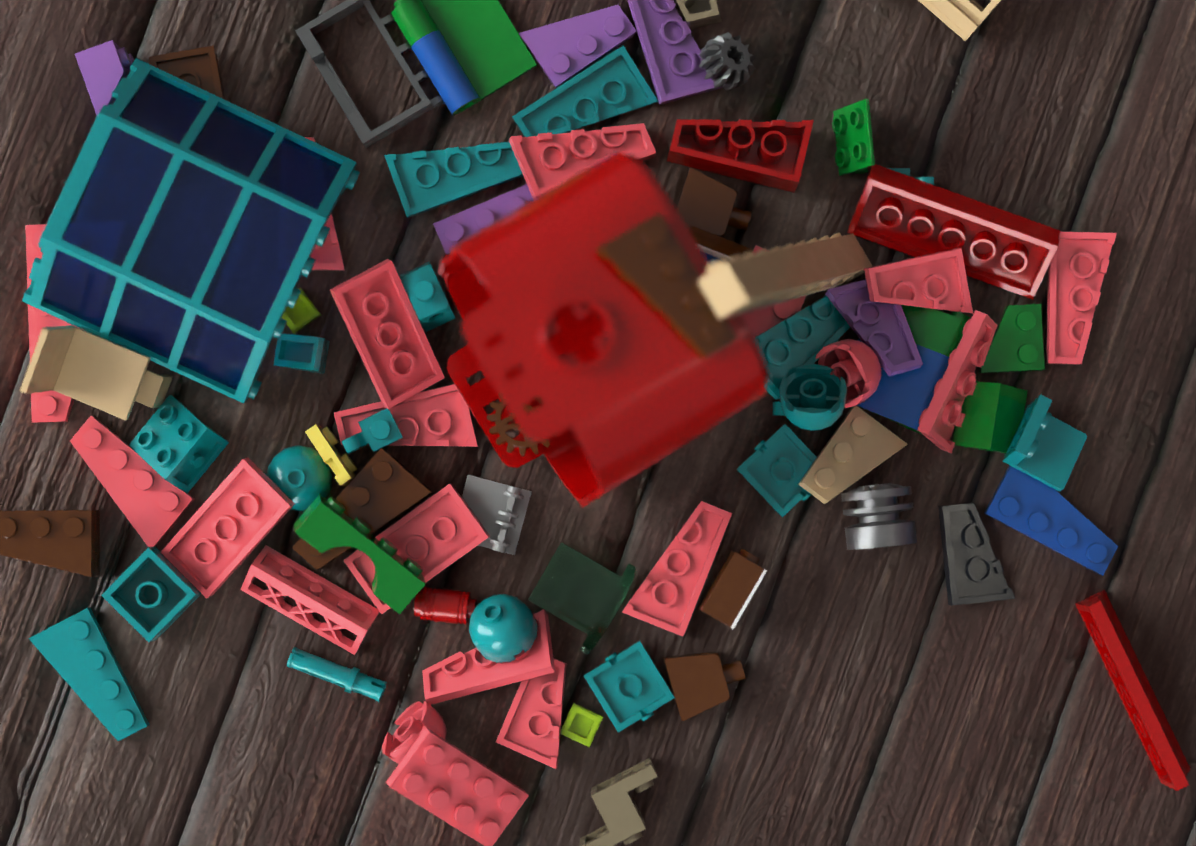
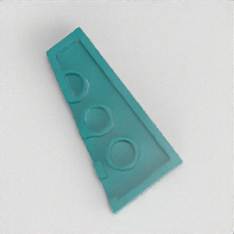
(591, 96)
(446, 175)
(799, 340)
(91, 669)

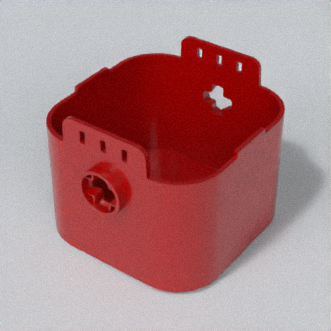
(626, 376)

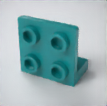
(178, 444)
(1045, 446)

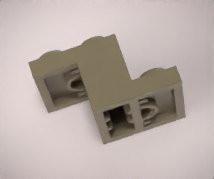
(618, 806)

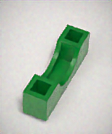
(327, 527)

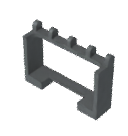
(367, 137)

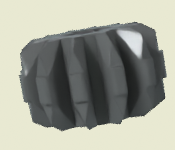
(727, 61)

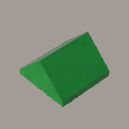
(990, 417)

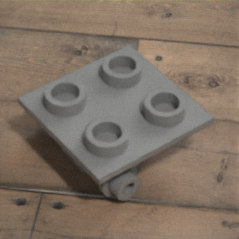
(499, 510)

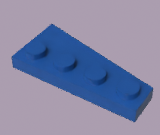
(1050, 520)

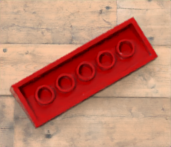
(931, 219)
(1134, 690)

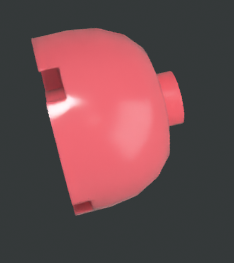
(856, 365)
(412, 724)

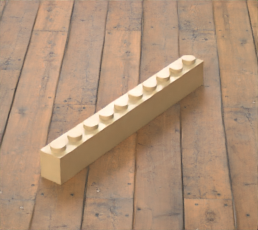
(782, 273)

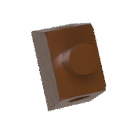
(710, 205)
(701, 681)

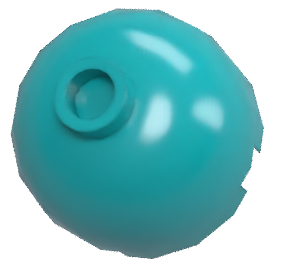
(812, 397)
(301, 475)
(502, 627)

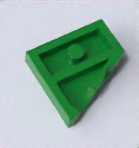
(1017, 341)

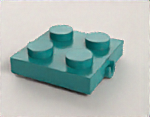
(778, 468)
(629, 686)

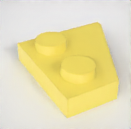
(324, 443)

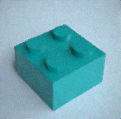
(151, 594)

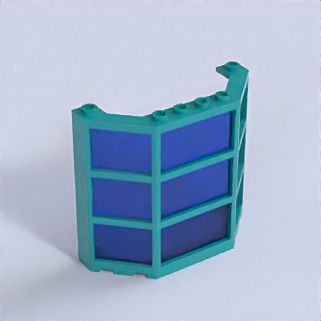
(187, 229)

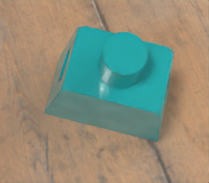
(427, 296)

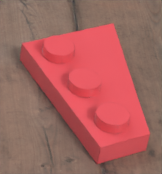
(536, 717)

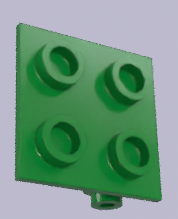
(853, 138)

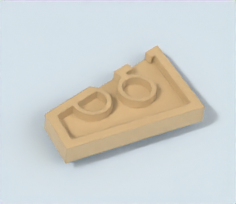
(849, 455)

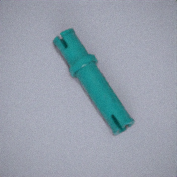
(337, 674)

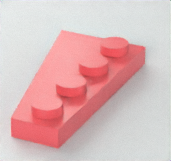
(554, 158)
(1074, 293)
(424, 419)
(678, 577)

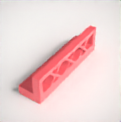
(311, 595)

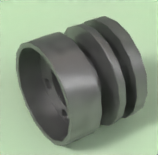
(879, 517)

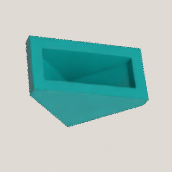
(301, 352)

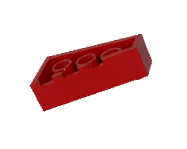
(744, 149)

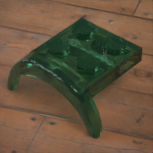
(582, 592)

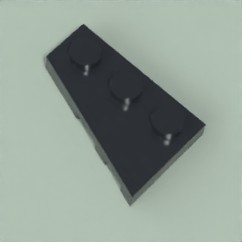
(969, 561)

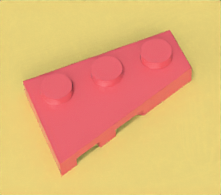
(922, 282)

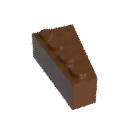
(375, 496)
(53, 539)

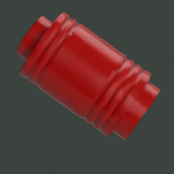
(444, 605)

